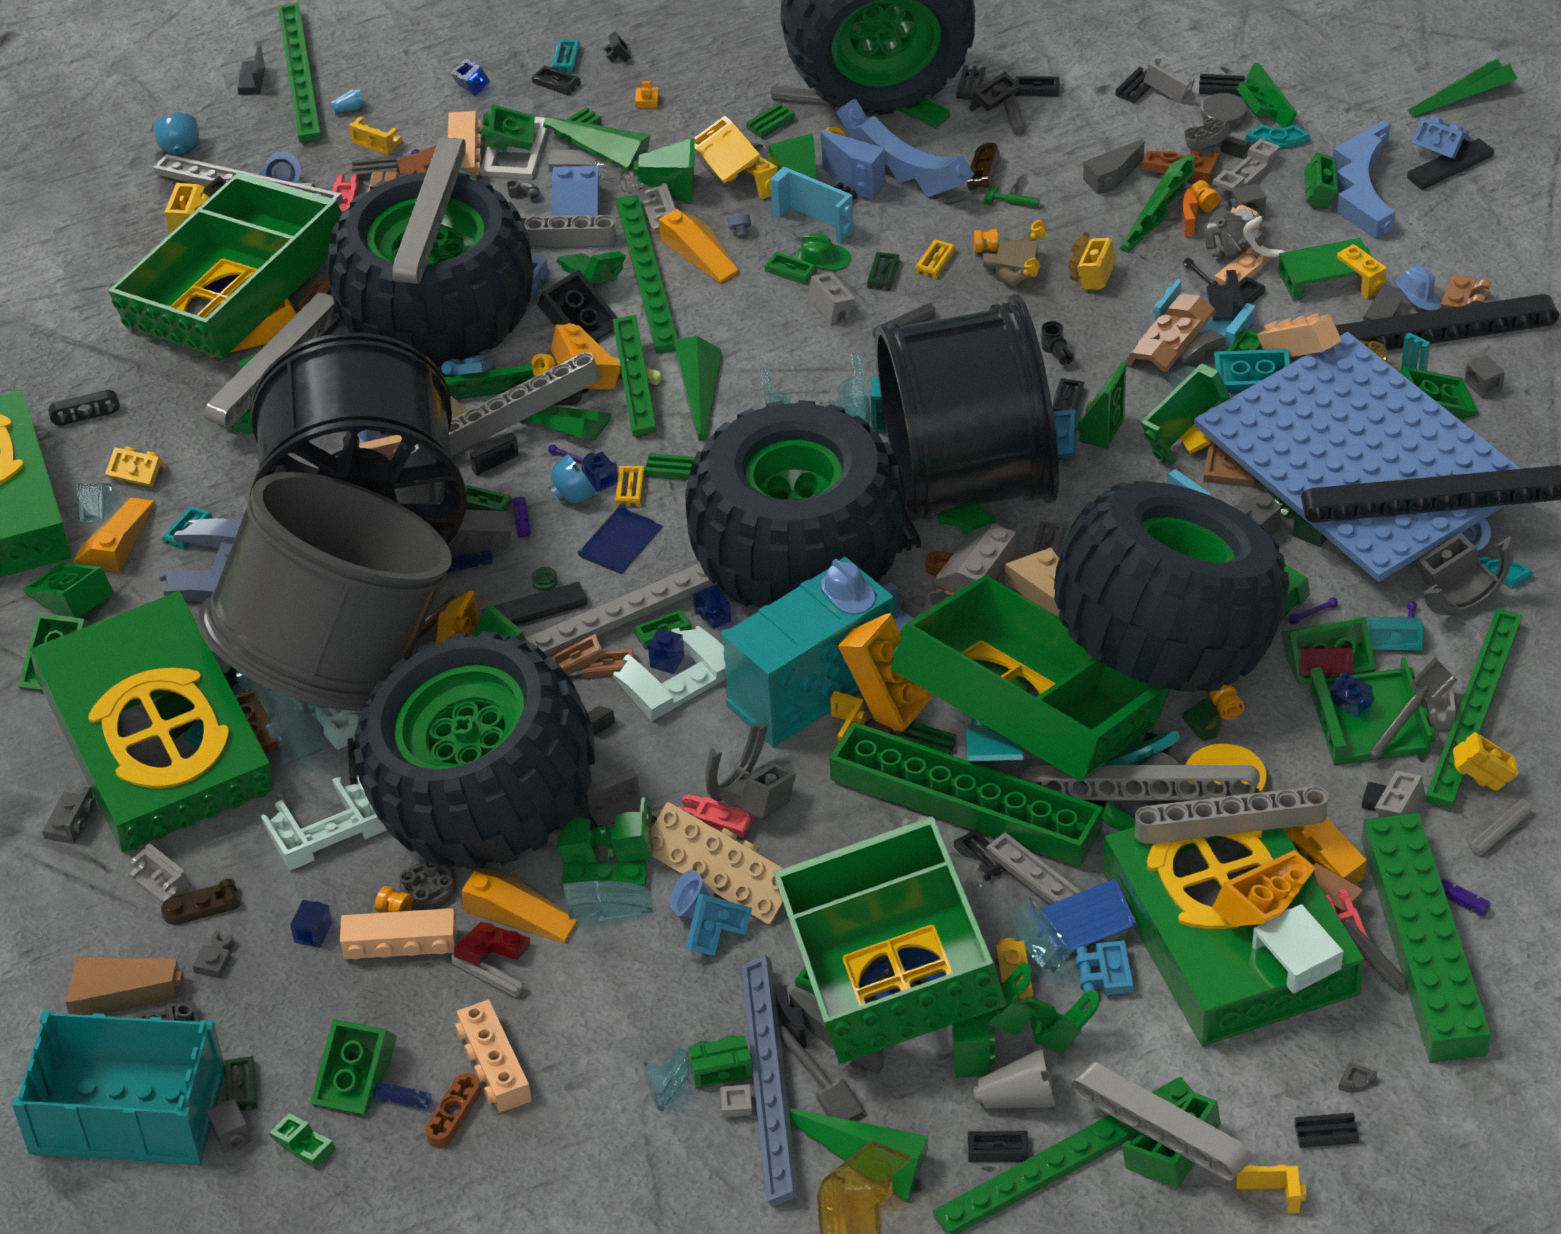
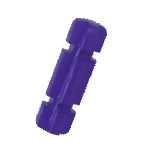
(521, 516)
(1465, 898)

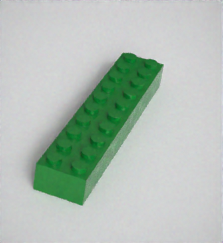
(966, 793)
(1425, 938)

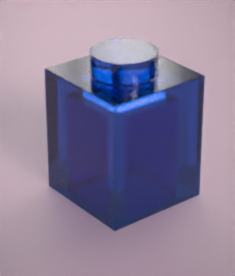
(666, 651)
(311, 923)

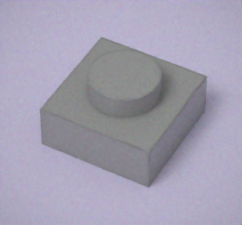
(736, 1101)

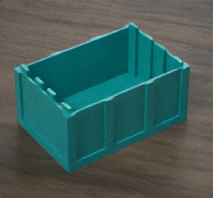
(789, 659)
(120, 1088)

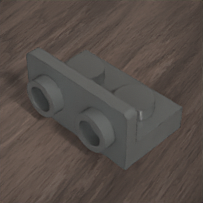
(70, 816)

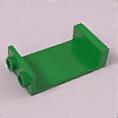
(1314, 265)
(1179, 409)

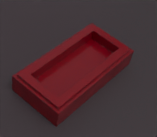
(1331, 660)

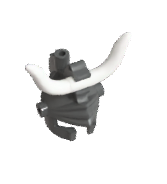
(1237, 232)

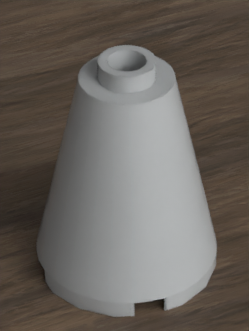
(1019, 1084)

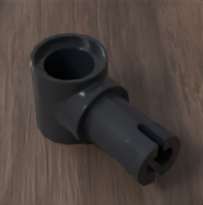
(1054, 342)

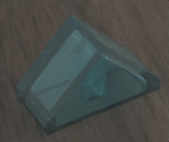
(93, 501)

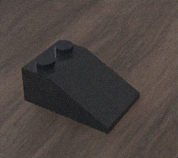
(577, 303)

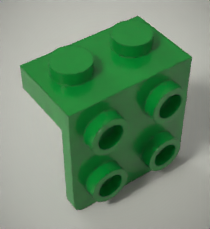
(597, 269)

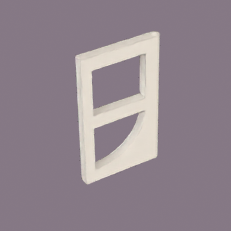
(489, 170)

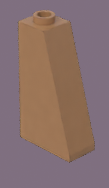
(121, 983)

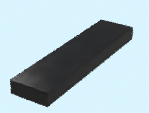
(1444, 167)
(543, 603)

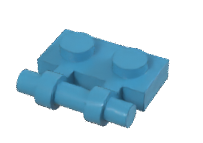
(474, 364)
(1113, 966)

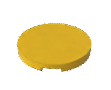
(1229, 755)

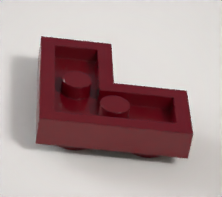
(488, 938)

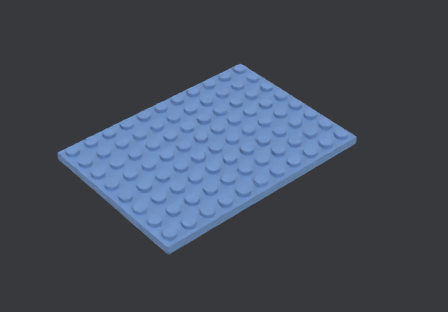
(1349, 422)

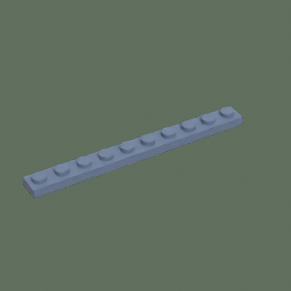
(769, 1082)

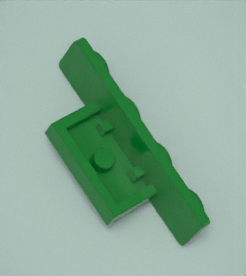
(1265, 97)

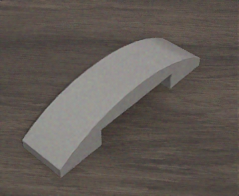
(1251, 168)

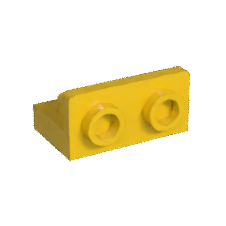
(134, 467)

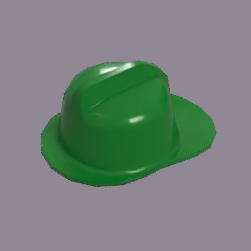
(820, 251)

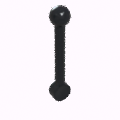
(1188, 262)

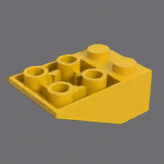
(725, 150)
(183, 203)

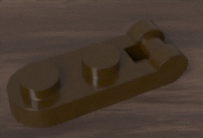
(983, 166)
(201, 903)

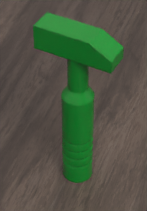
(992, 194)

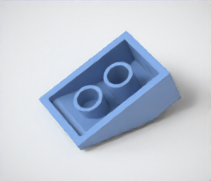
(854, 163)
(576, 190)

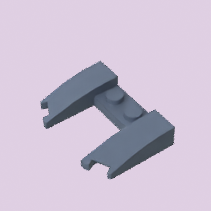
(208, 532)

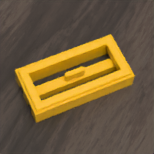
(939, 260)
(628, 499)

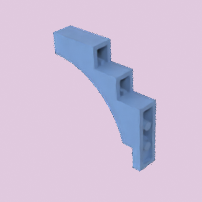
(932, 172)
(1357, 196)

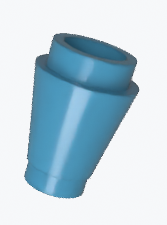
(348, 102)

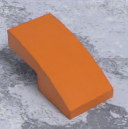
(1189, 214)

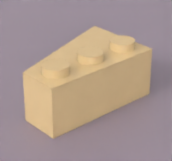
(1035, 578)

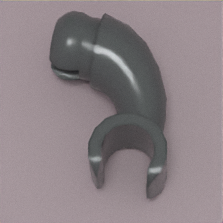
(530, 189)

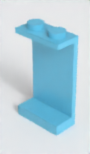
(814, 199)
(1227, 328)

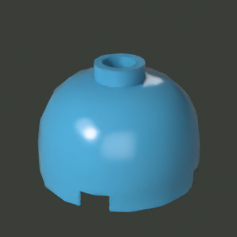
(177, 133)
(571, 482)

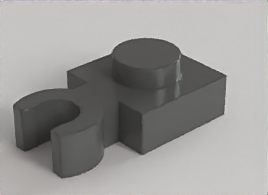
(214, 958)

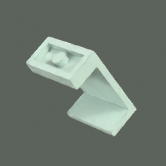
(1300, 947)

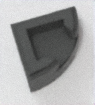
(1356, 1078)

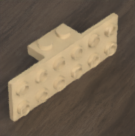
(724, 864)

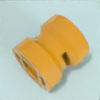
(1207, 198)
(991, 240)
(1227, 702)
(391, 901)

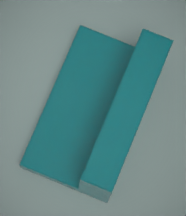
(1395, 633)

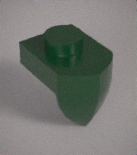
(1203, 720)

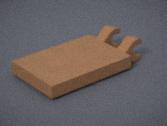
(1224, 469)

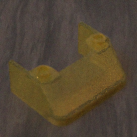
(857, 1188)

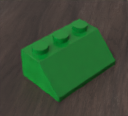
(1337, 634)

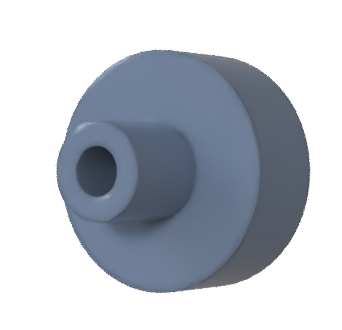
(739, 223)

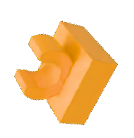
(647, 96)

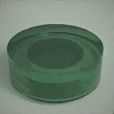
(544, 578)

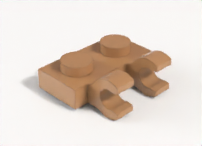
(1462, 289)

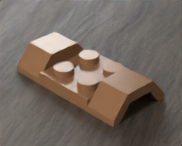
(1173, 331)

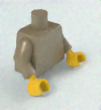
(1017, 259)

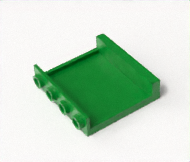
(1353, 737)

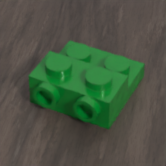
(506, 128)

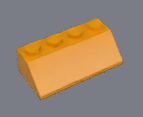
(869, 657)

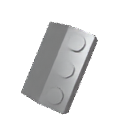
(980, 554)

